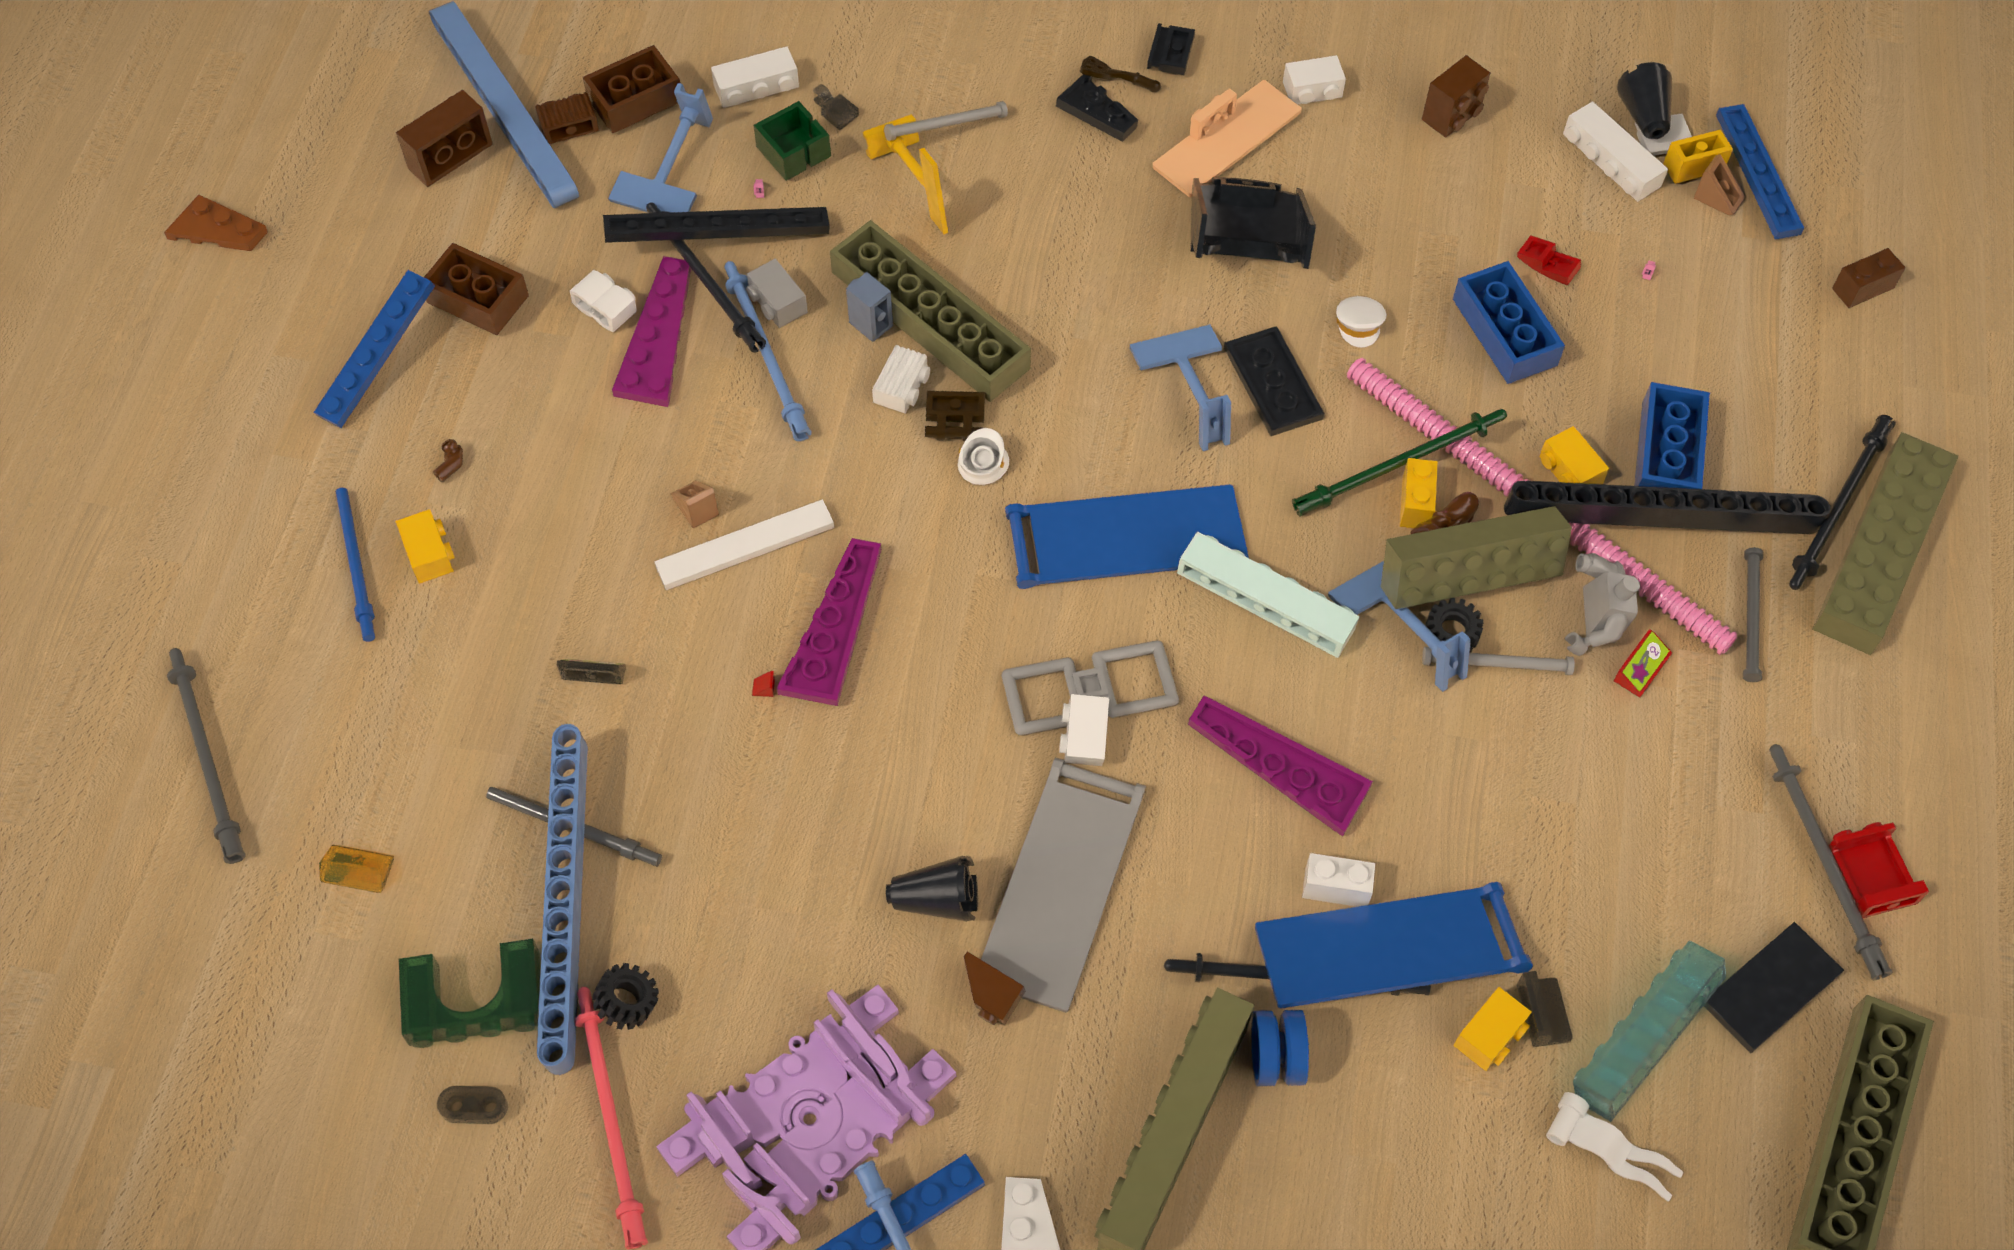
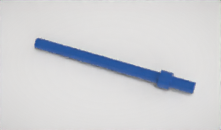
(363, 610)

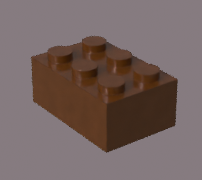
(632, 88)
(444, 138)
(476, 288)

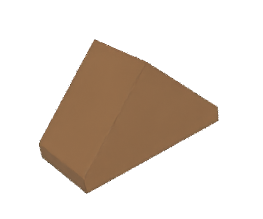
(1719, 188)
(696, 503)

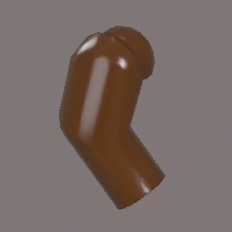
(453, 460)

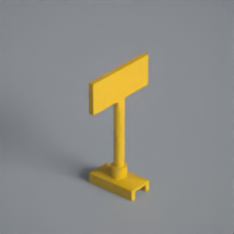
(927, 174)

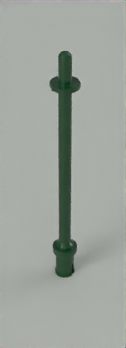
(1324, 495)

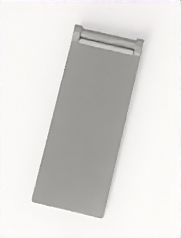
(1061, 884)

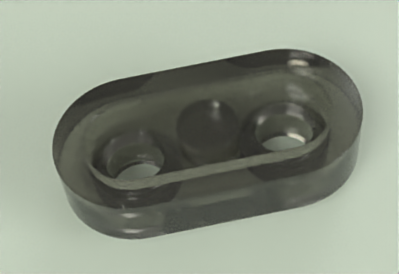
(474, 1103)

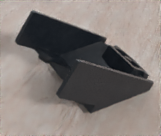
(1251, 220)

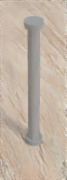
(892, 131)
(1506, 661)

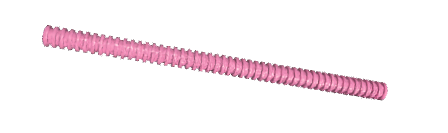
(1504, 479)

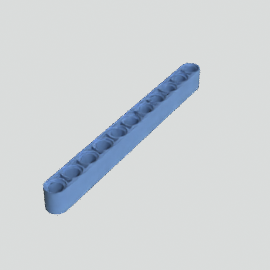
(504, 105)
(564, 909)

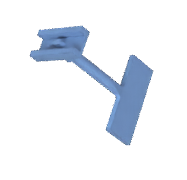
(639, 191)
(1178, 348)
(1366, 591)

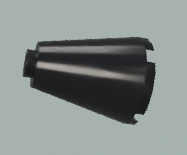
(1648, 98)
(937, 890)

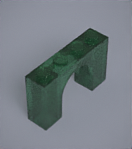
(512, 1008)

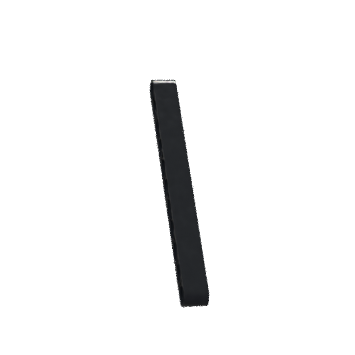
(1672, 507)

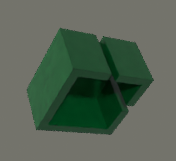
(792, 140)

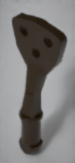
(1096, 68)

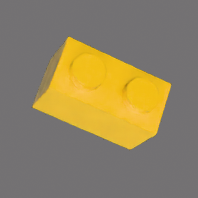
(1691, 156)
(1573, 459)
(1418, 492)
(424, 545)
(1492, 1030)

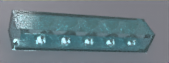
(1649, 1029)

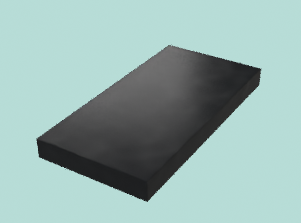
(1274, 381)
(1772, 987)

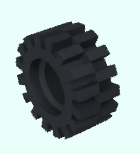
(1459, 613)
(616, 1009)

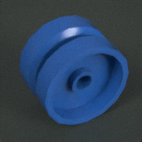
(1279, 1048)

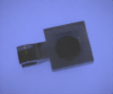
(836, 110)

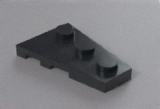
(1094, 107)

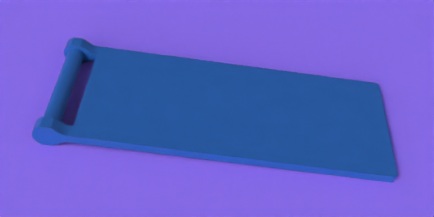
(1121, 533)
(1388, 946)

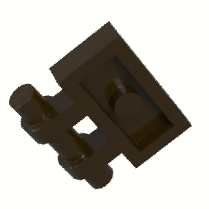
(954, 407)

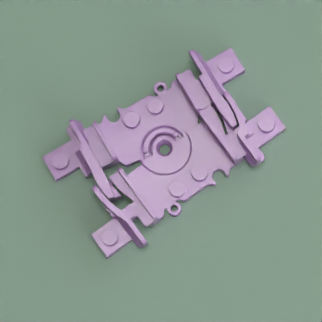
(804, 1083)

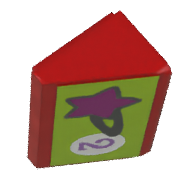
(1643, 664)

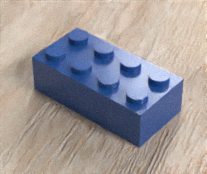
(1508, 322)
(1672, 437)

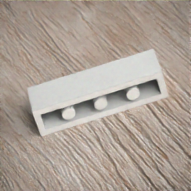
(1615, 151)

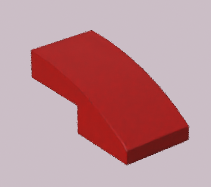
(1543, 258)

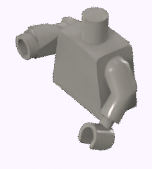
(1608, 603)

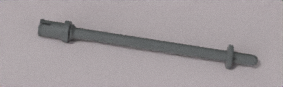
(226, 830)
(1866, 943)

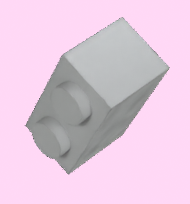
(776, 293)

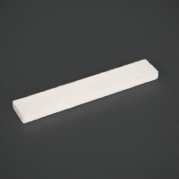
(744, 544)

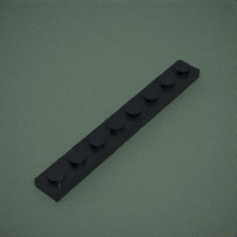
(715, 224)

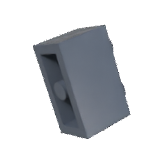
(869, 306)

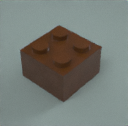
(1456, 96)

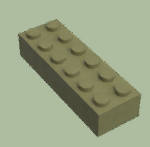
(1475, 557)

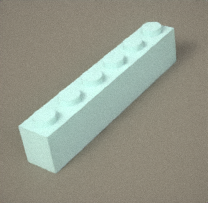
(1268, 594)

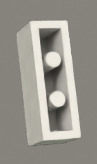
(755, 77)

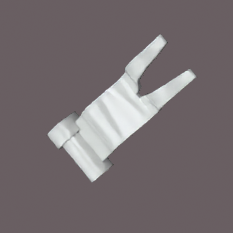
(1607, 1142)

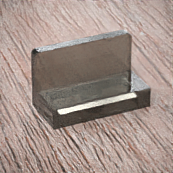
(1548, 1017)

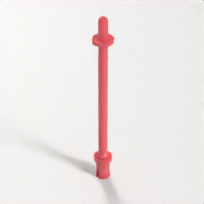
(629, 1209)

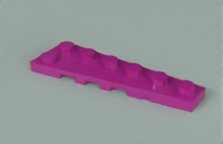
(652, 352)
(827, 646)
(1304, 776)

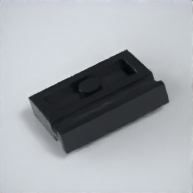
(1171, 49)

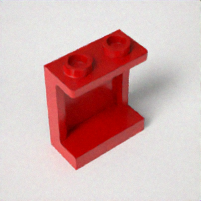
(1875, 870)

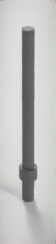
(628, 848)

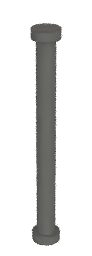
(1752, 672)

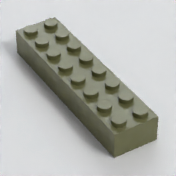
(935, 311)
(1885, 544)
(1178, 1120)
(1862, 1129)

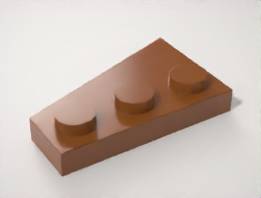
(215, 223)

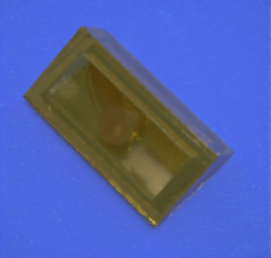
(355, 868)

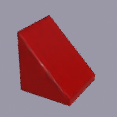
(764, 685)

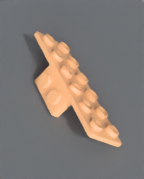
(1225, 134)

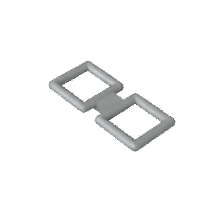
(1090, 683)

